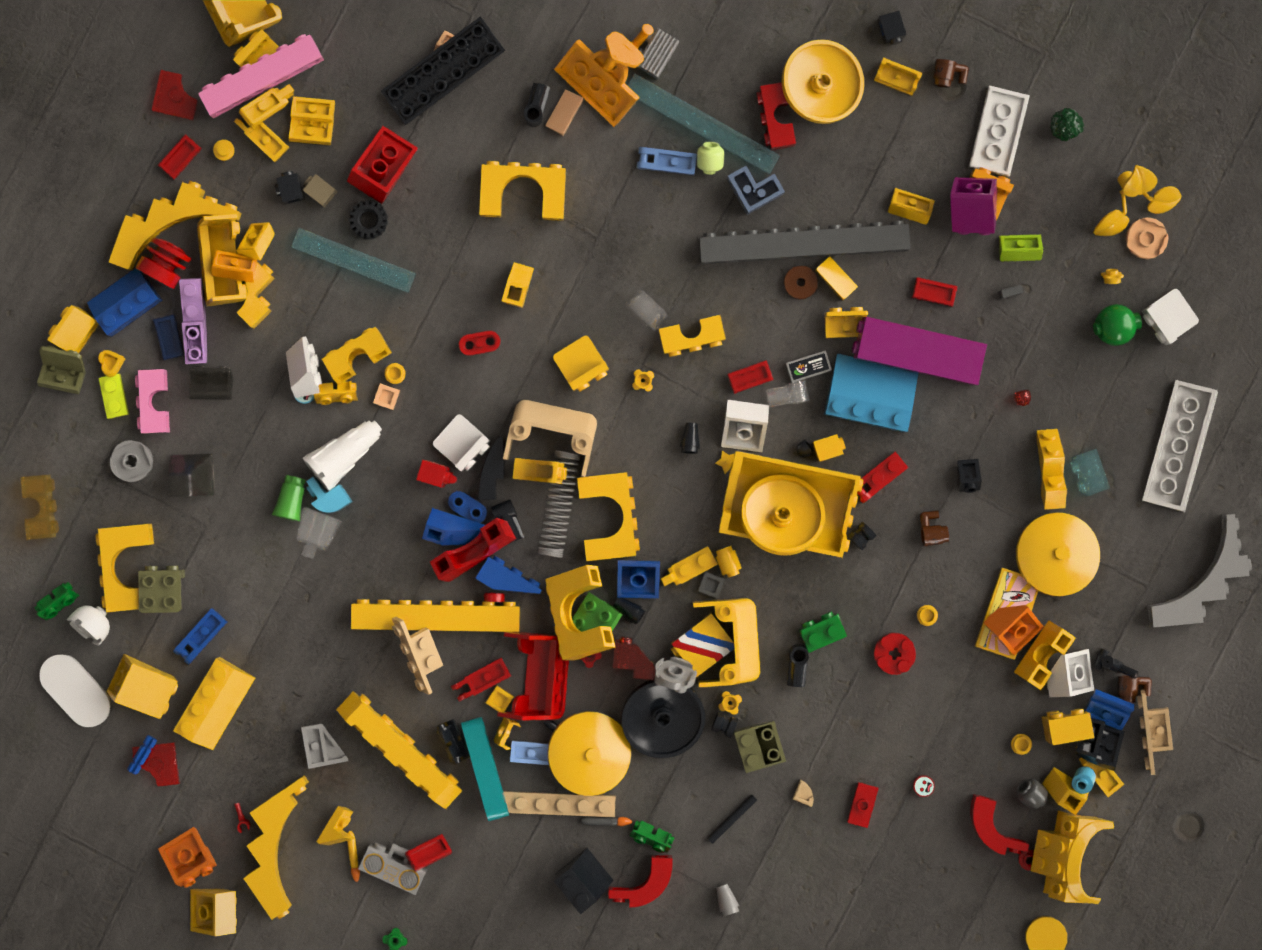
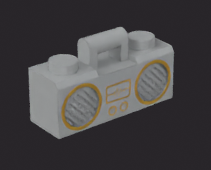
(391, 869)

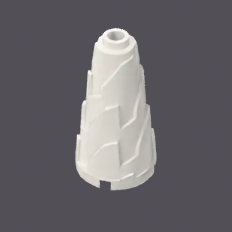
(339, 455)

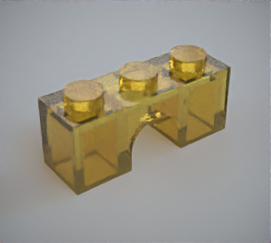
(41, 489)

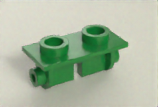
(49, 608)
(659, 841)

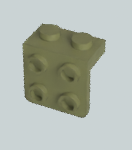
(61, 370)
(160, 589)

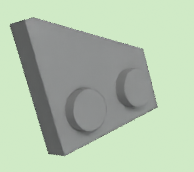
(321, 747)

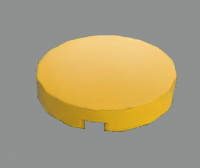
(1046, 934)

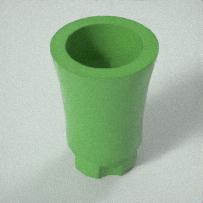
(290, 499)

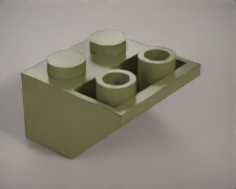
(759, 746)

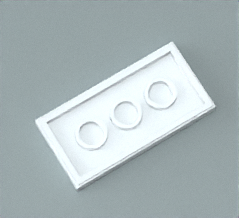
(999, 130)

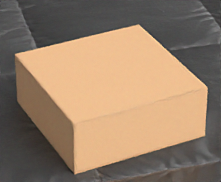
(386, 396)

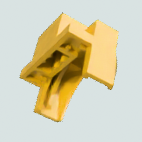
(1060, 855)

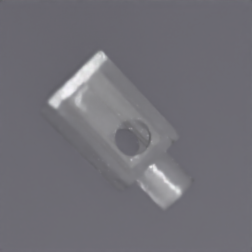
(646, 309)
(316, 530)

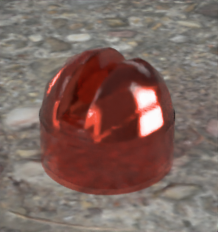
(1022, 397)

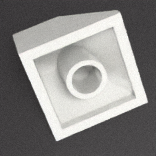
(1071, 675)

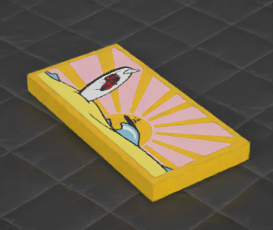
(1008, 592)

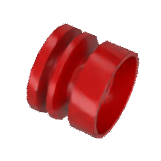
(163, 262)

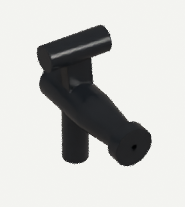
(1113, 664)

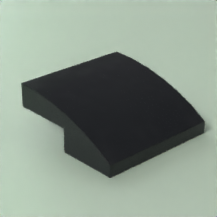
(1104, 747)

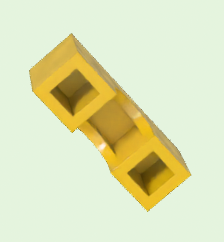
(674, 341)
(340, 361)
(1034, 664)

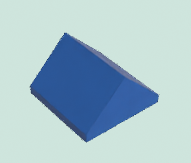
(638, 579)

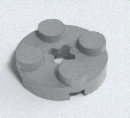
(142, 466)
(679, 682)

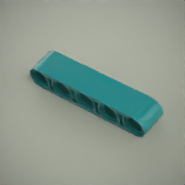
(485, 769)

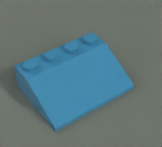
(871, 393)

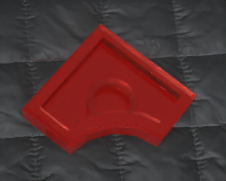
(172, 98)
(162, 763)

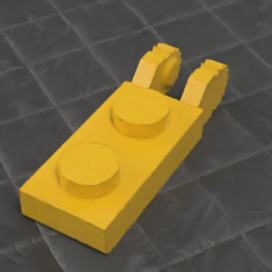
(265, 139)

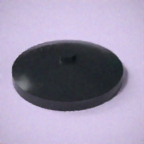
(662, 720)

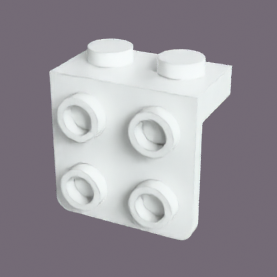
(1170, 317)
(461, 443)

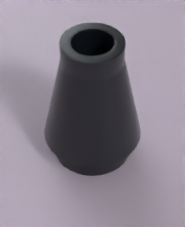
(690, 439)
(630, 610)

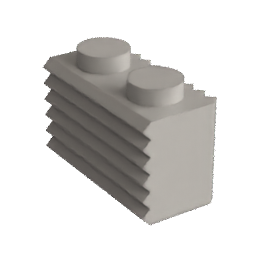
(658, 52)

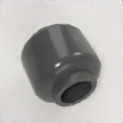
(1032, 794)

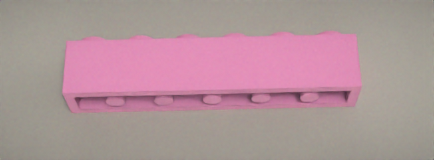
(261, 76)

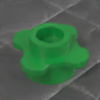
(395, 934)

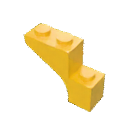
(255, 308)
(1052, 469)
(539, 471)

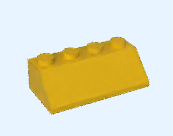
(214, 703)

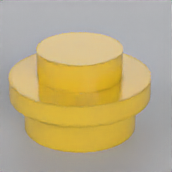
(223, 150)
(395, 373)
(927, 615)
(1021, 744)

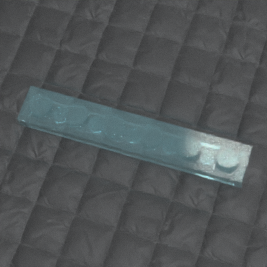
(353, 260)

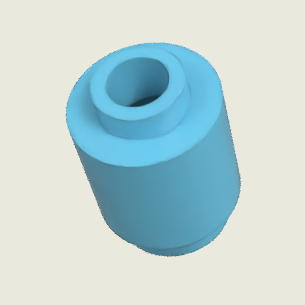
(1083, 780)

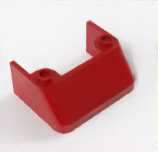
(544, 680)

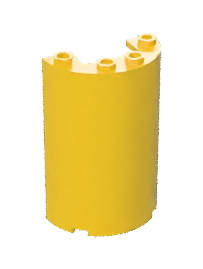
(835, 489)

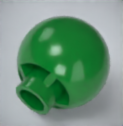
(1116, 324)

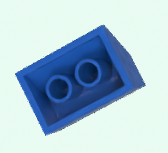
(123, 302)

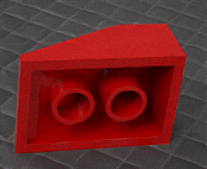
(382, 164)

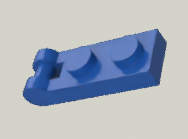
(200, 635)

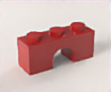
(778, 134)

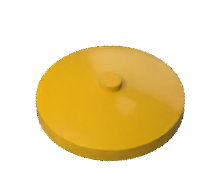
(822, 81)
(782, 515)
(1057, 554)
(588, 753)

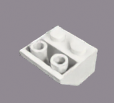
(302, 368)

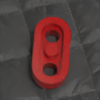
(479, 341)

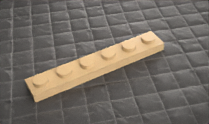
(560, 804)

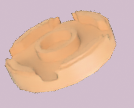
(1146, 238)

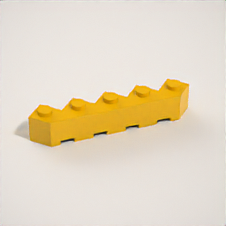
(399, 749)

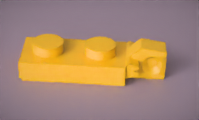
(266, 105)
(690, 567)
(1105, 778)

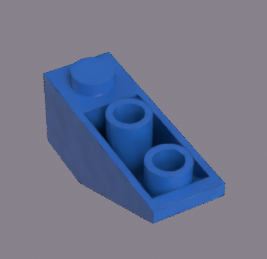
(450, 529)
(500, 577)

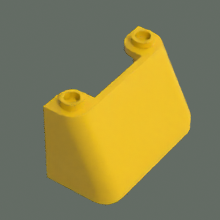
(241, 18)

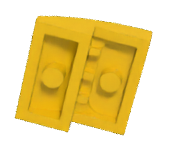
(311, 120)

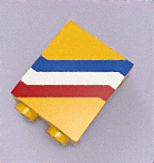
(703, 644)

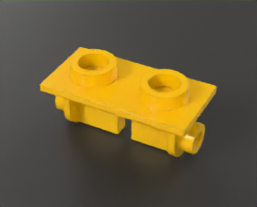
(344, 393)

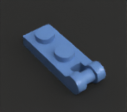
(667, 161)

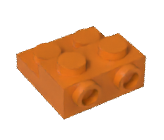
(187, 858)

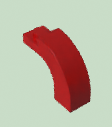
(981, 815)
(649, 890)

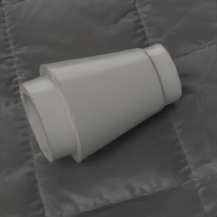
(726, 900)

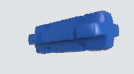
(142, 754)

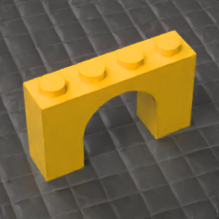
(496, 177)
(112, 542)
(623, 542)
(562, 593)

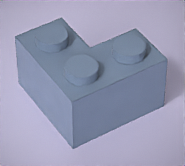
(753, 195)

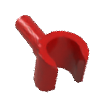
(242, 820)

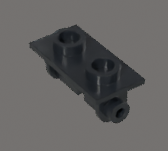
(452, 738)

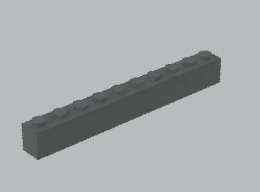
(804, 244)

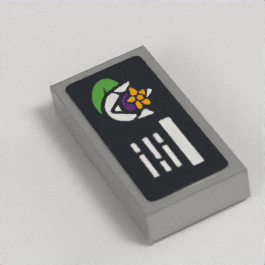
(808, 366)

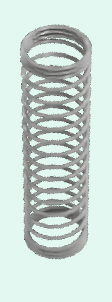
(559, 552)

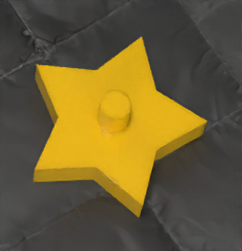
(725, 461)

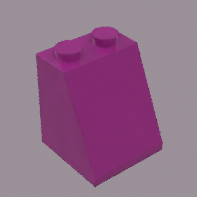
(974, 205)

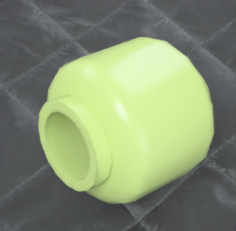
(710, 157)

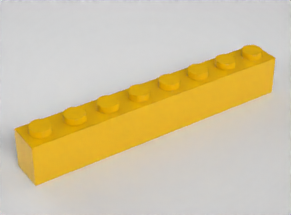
(436, 616)

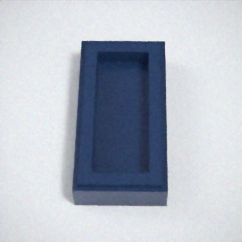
(169, 337)

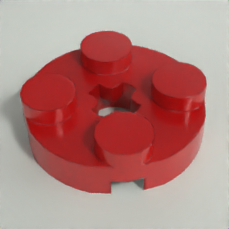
(887, 644)

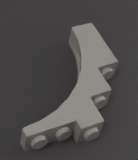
(1211, 586)

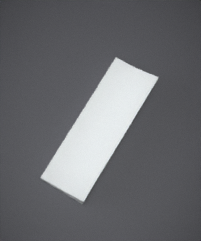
(1180, 445)

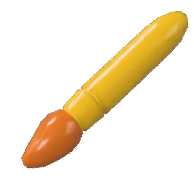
(355, 872)

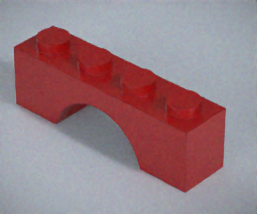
(457, 561)

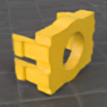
(505, 725)

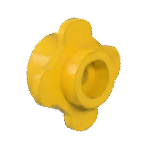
(1112, 276)
(648, 376)
(733, 708)

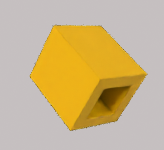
(828, 447)

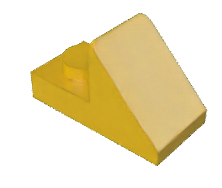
(333, 831)

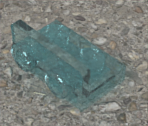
(1090, 473)

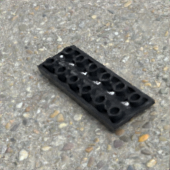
(443, 70)

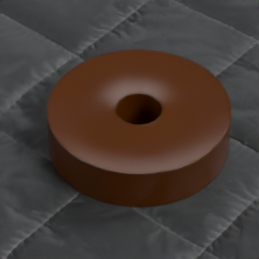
(809, 278)

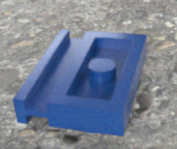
(1109, 709)

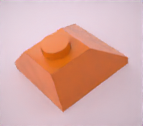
(1013, 626)

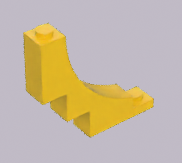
(271, 819)

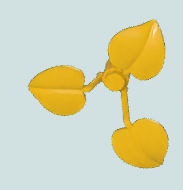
(1135, 184)

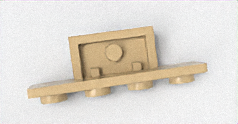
(420, 653)
(1157, 730)

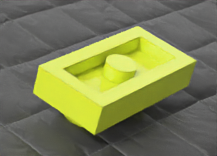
(113, 396)

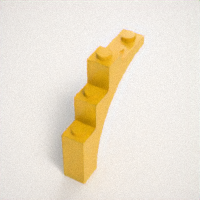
(136, 233)

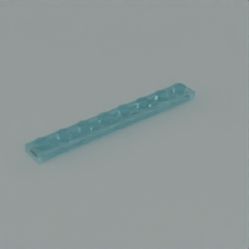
(703, 124)

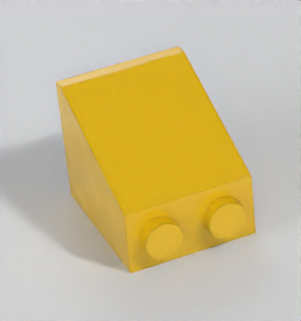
(142, 687)

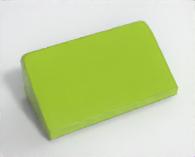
(1020, 248)

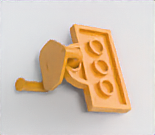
(598, 77)

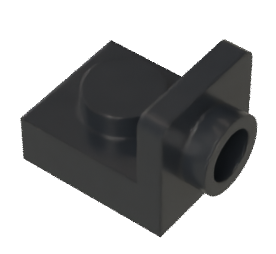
(969, 475)

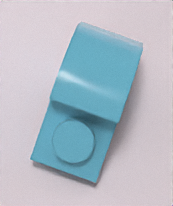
(328, 502)

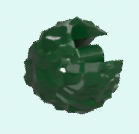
(1066, 124)

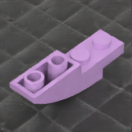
(194, 321)

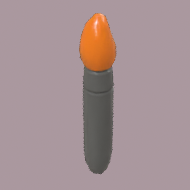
(606, 821)

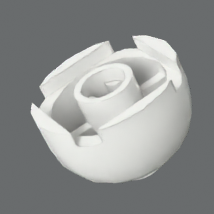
(90, 623)

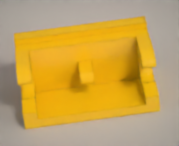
(897, 76)

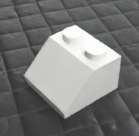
(745, 426)

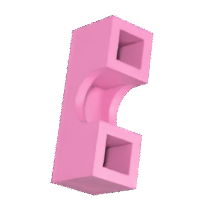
(149, 384)

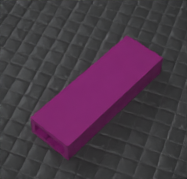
(919, 350)

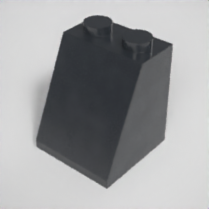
(583, 880)

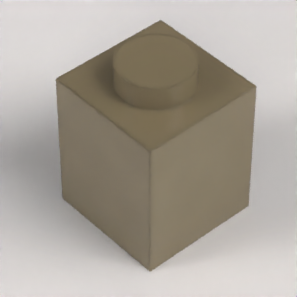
(319, 190)

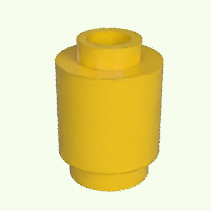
(728, 561)

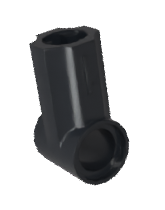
(537, 102)
(507, 512)
(797, 668)

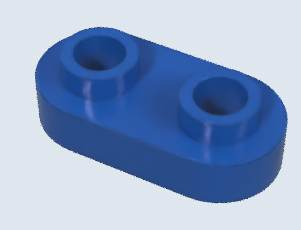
(467, 506)

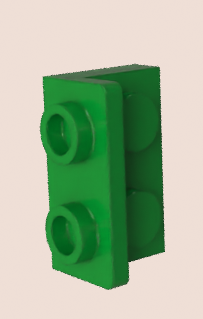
(822, 632)

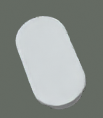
(75, 690)

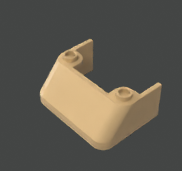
(556, 419)

